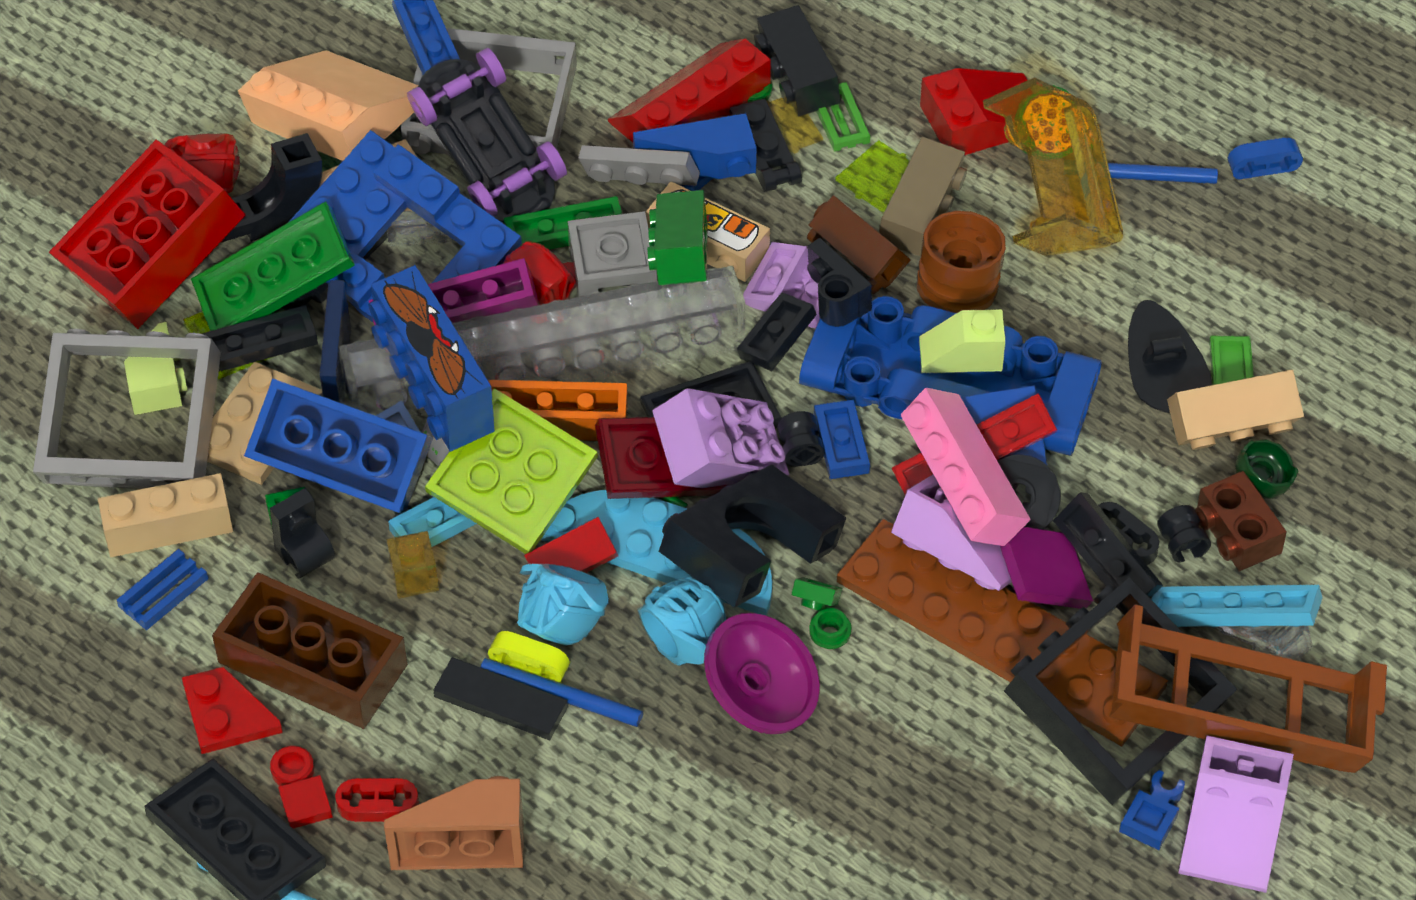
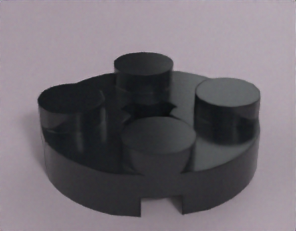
(1039, 483)

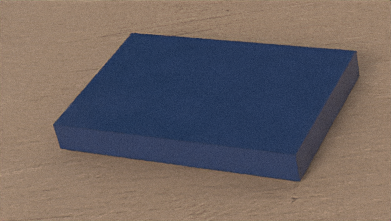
(336, 333)

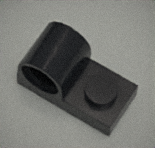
(841, 289)
(298, 535)

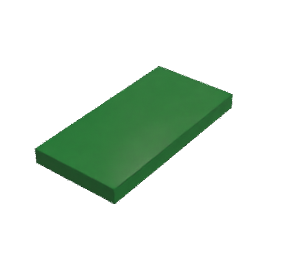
(274, 269)

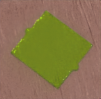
(875, 175)

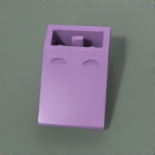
(717, 438)
(931, 525)
(1236, 814)

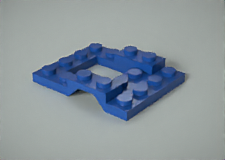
(374, 190)

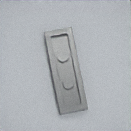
(638, 165)

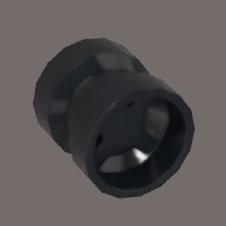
(800, 437)
(1182, 530)

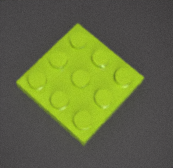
(515, 476)

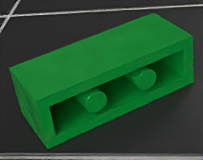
(678, 237)

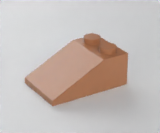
(461, 829)

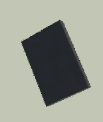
(736, 381)

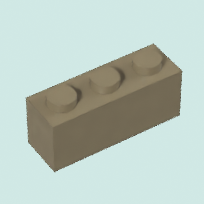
(922, 194)

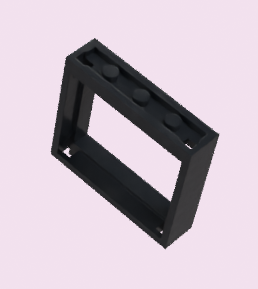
(1068, 732)

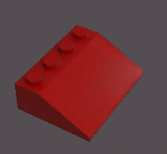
(147, 233)

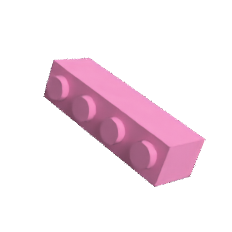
(965, 467)

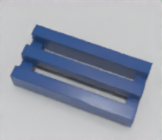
(175, 560)

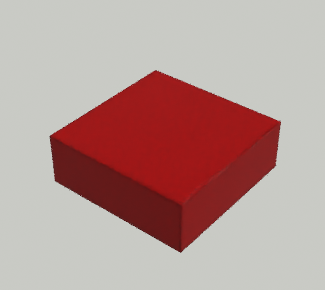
(305, 802)

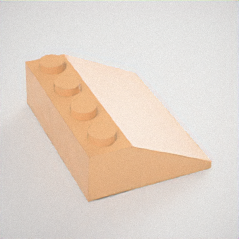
(327, 99)

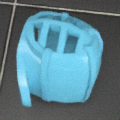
(560, 602)
(681, 619)

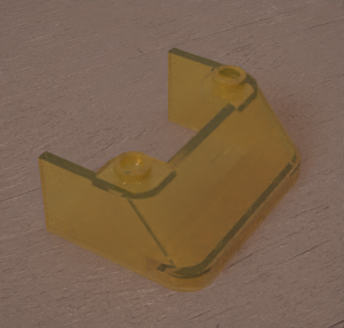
(1065, 166)

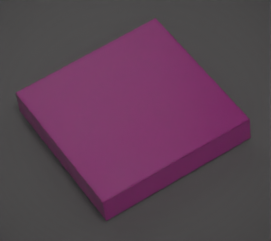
(1046, 569)

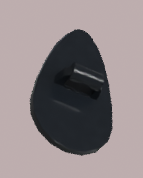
(1162, 356)

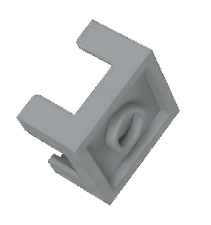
(610, 251)

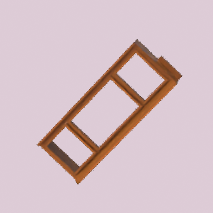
(1364, 692)

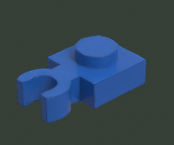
(1153, 814)

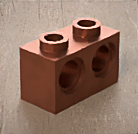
(1245, 518)

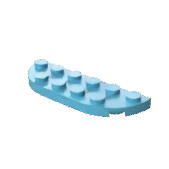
(637, 534)

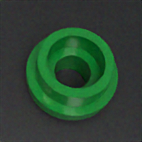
(830, 618)

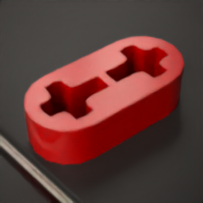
(376, 797)

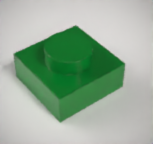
(816, 593)

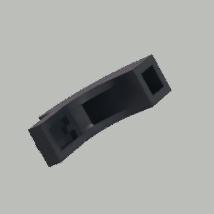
(282, 193)

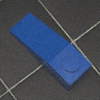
(718, 145)

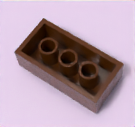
(310, 650)

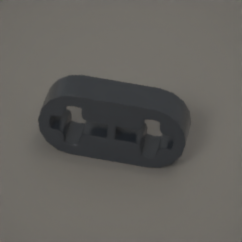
(1133, 530)

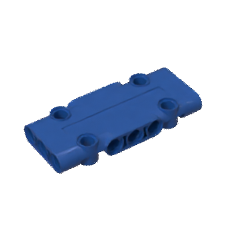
(881, 365)

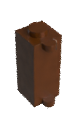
(858, 242)

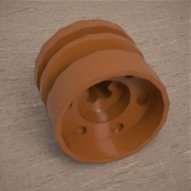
(960, 262)

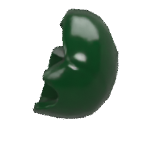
(1265, 459)

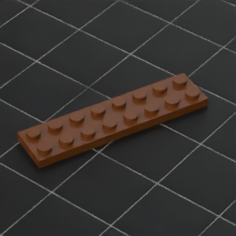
(990, 627)

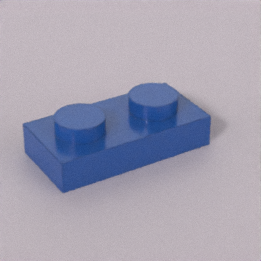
(842, 439)

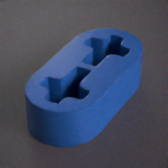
(1265, 158)

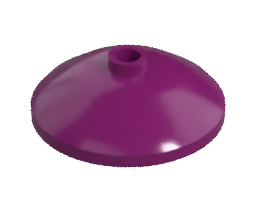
(761, 673)

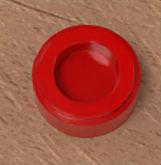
(291, 765)

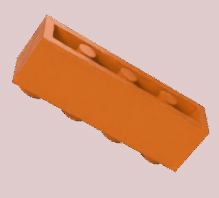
(569, 404)

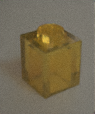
(412, 564)

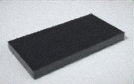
(234, 835)

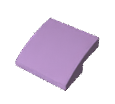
(782, 271)

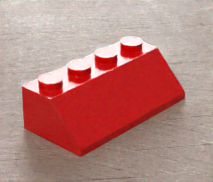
(700, 90)

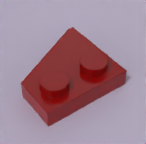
(226, 711)

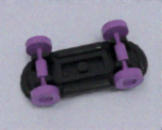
(486, 137)

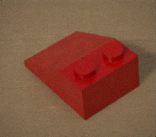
(956, 107)

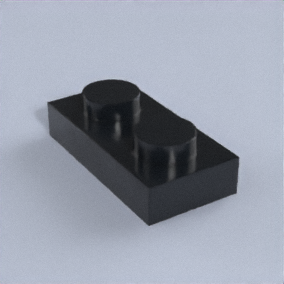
(776, 331)

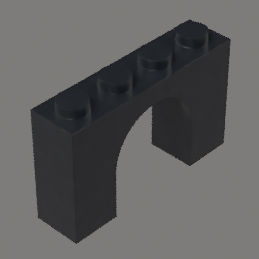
(763, 501)

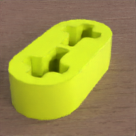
(529, 655)

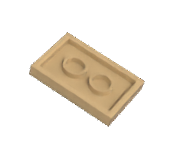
(237, 418)

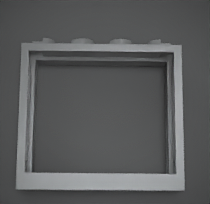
(514, 54)
(126, 473)

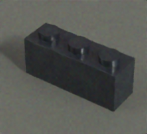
(797, 61)

